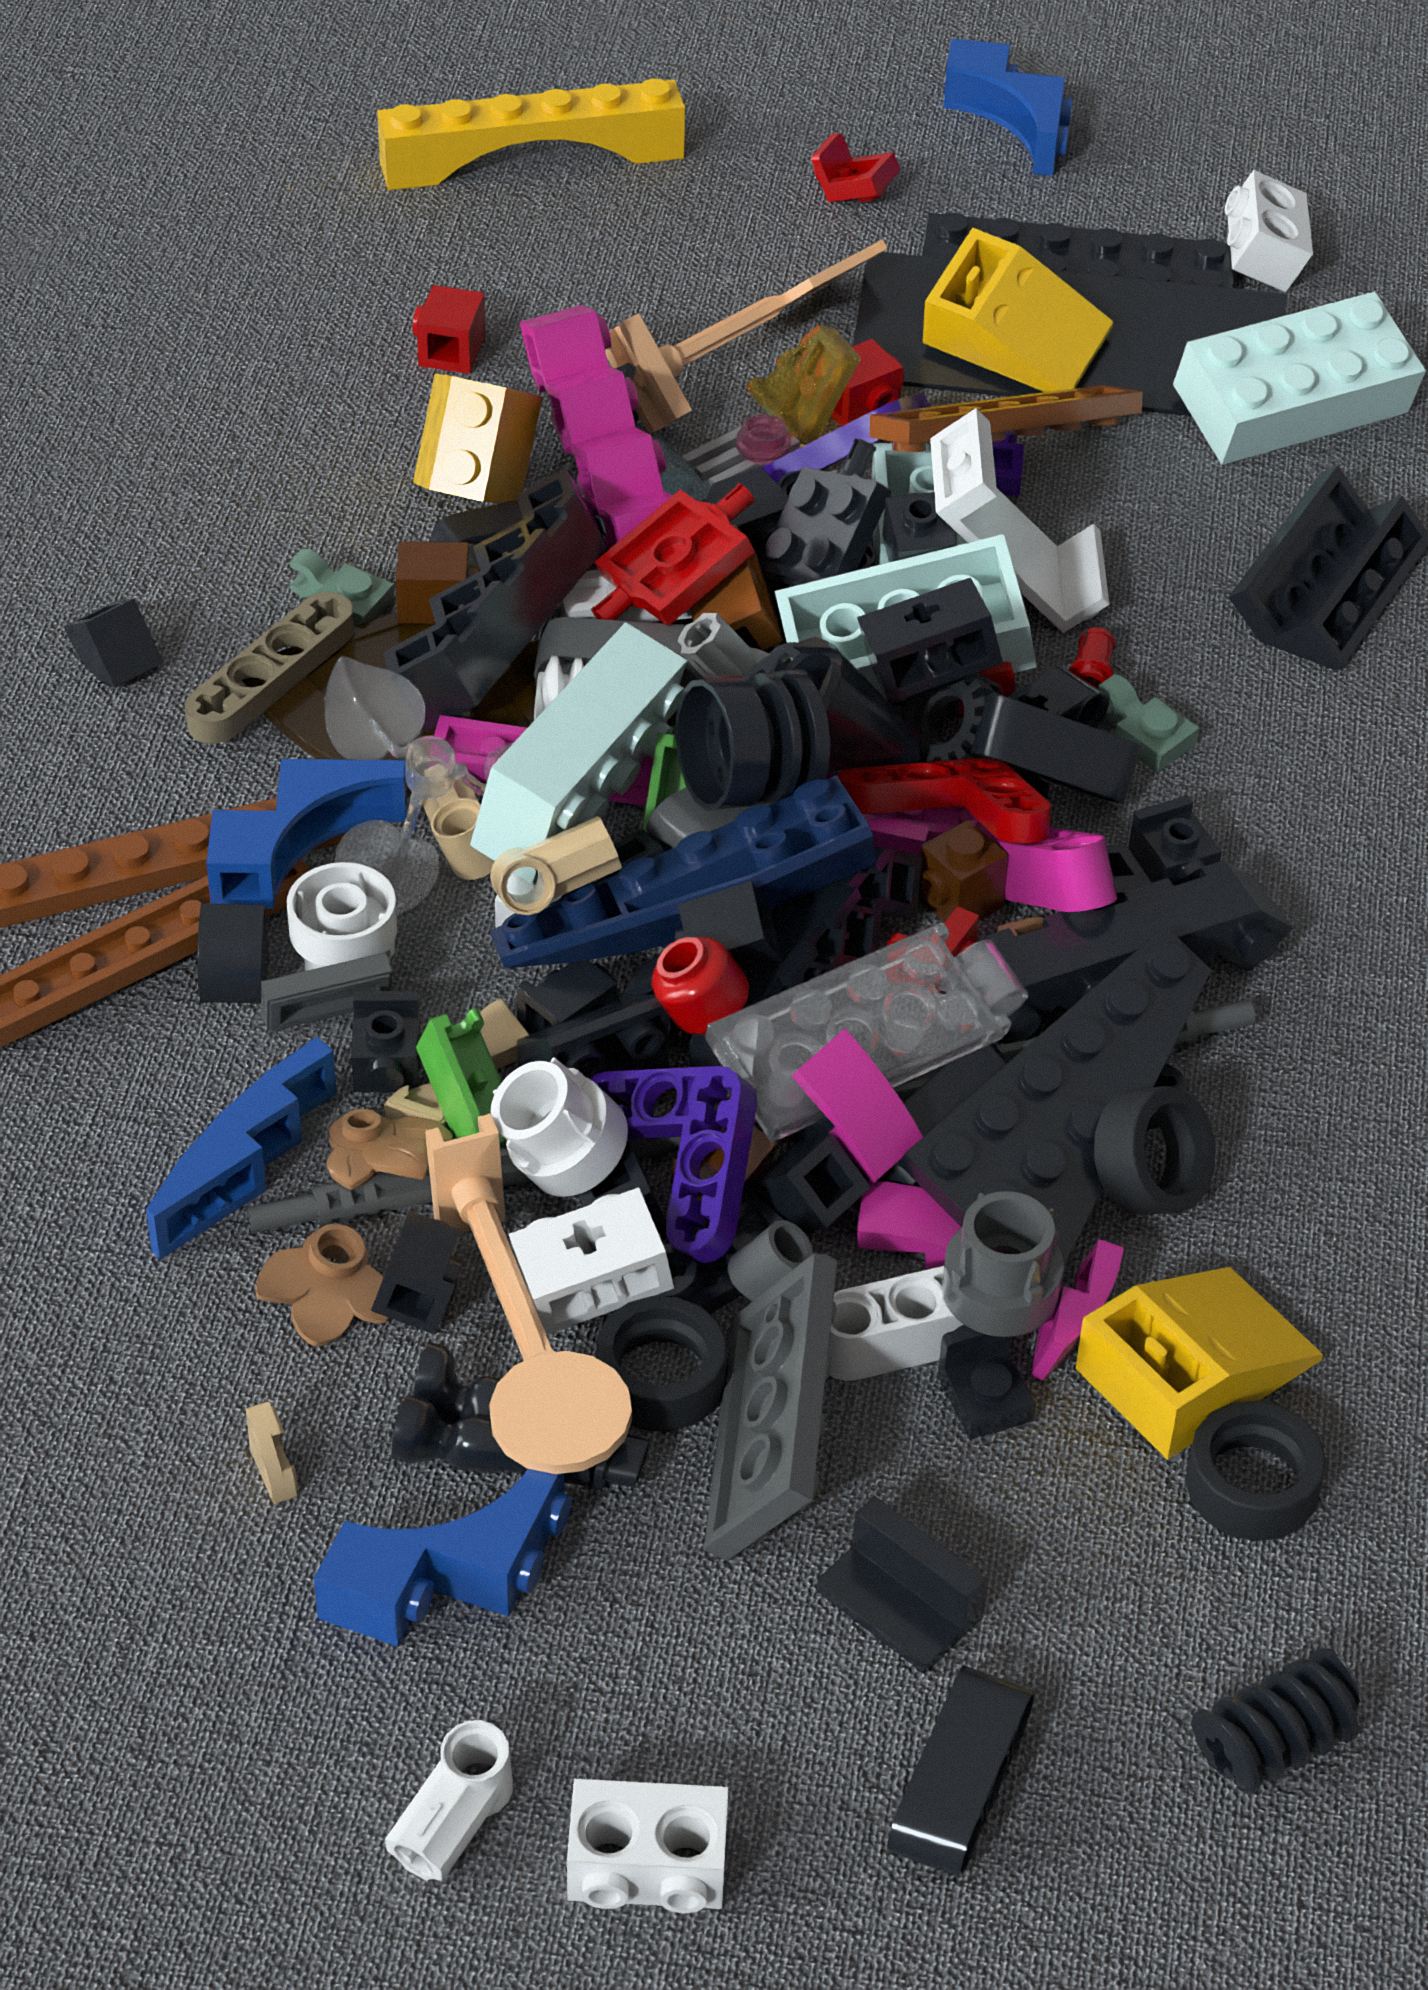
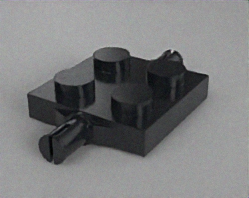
(826, 522)

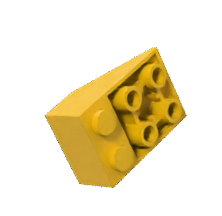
(1013, 316)
(1187, 1349)

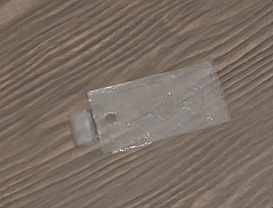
(888, 1008)

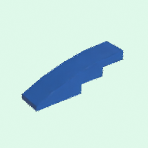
(229, 1157)

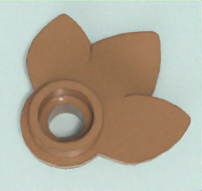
(372, 1143)
(320, 1291)

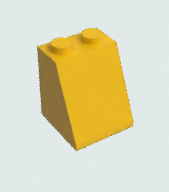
(476, 439)

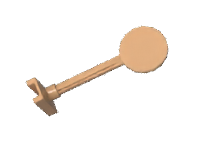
(554, 1406)

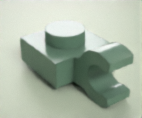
(366, 592)
(1154, 725)

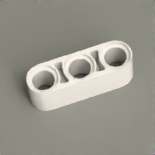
(889, 1325)

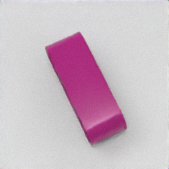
(1060, 873)

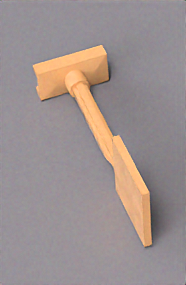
(656, 388)

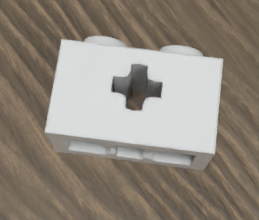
(591, 1260)

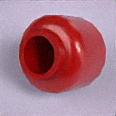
(699, 983)

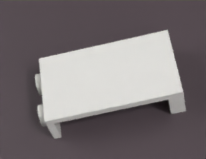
(1059, 580)

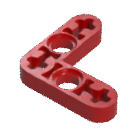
(983, 786)

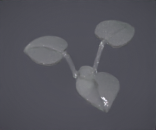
(365, 718)

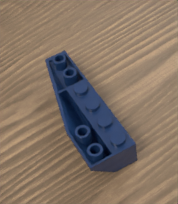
(778, 847)

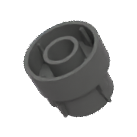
(1004, 1266)

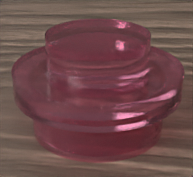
(763, 439)

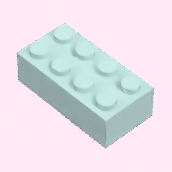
(1298, 377)
(832, 604)
(581, 746)

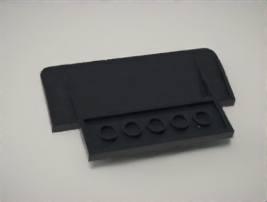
(1149, 285)

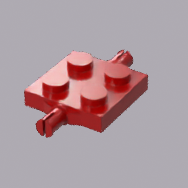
(675, 556)

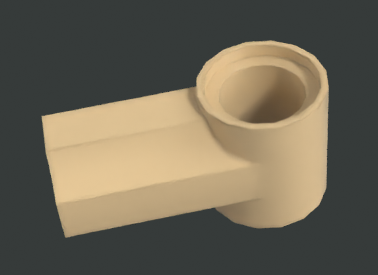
(453, 825)
(561, 864)

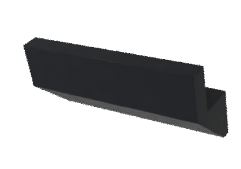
(1329, 571)

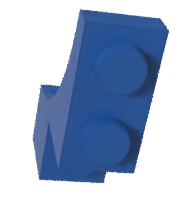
(1023, 103)
(315, 802)
(387, 1577)

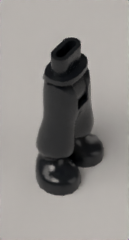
(455, 1426)

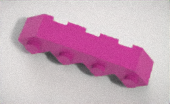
(595, 417)

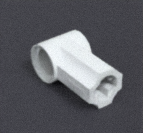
(453, 1803)

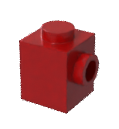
(450, 329)
(873, 384)

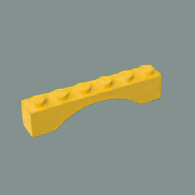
(432, 141)

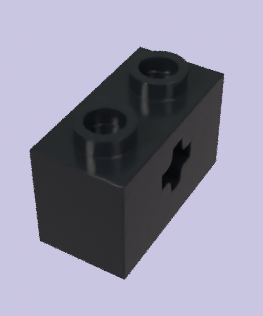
(930, 640)

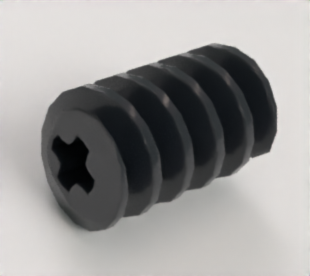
(1280, 1720)

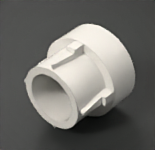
(341, 914)
(559, 1127)

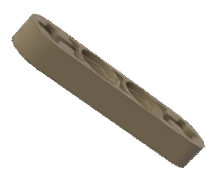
(223, 708)

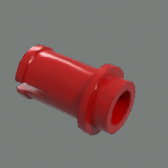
(1094, 656)

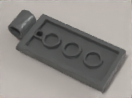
(771, 1388)

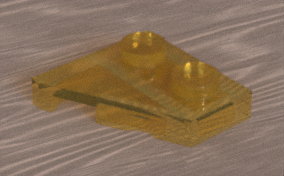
(807, 382)

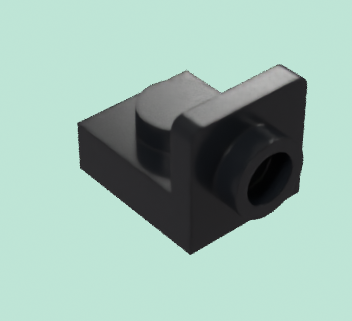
(983, 1382)

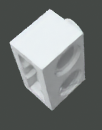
(1268, 230)
(649, 1825)

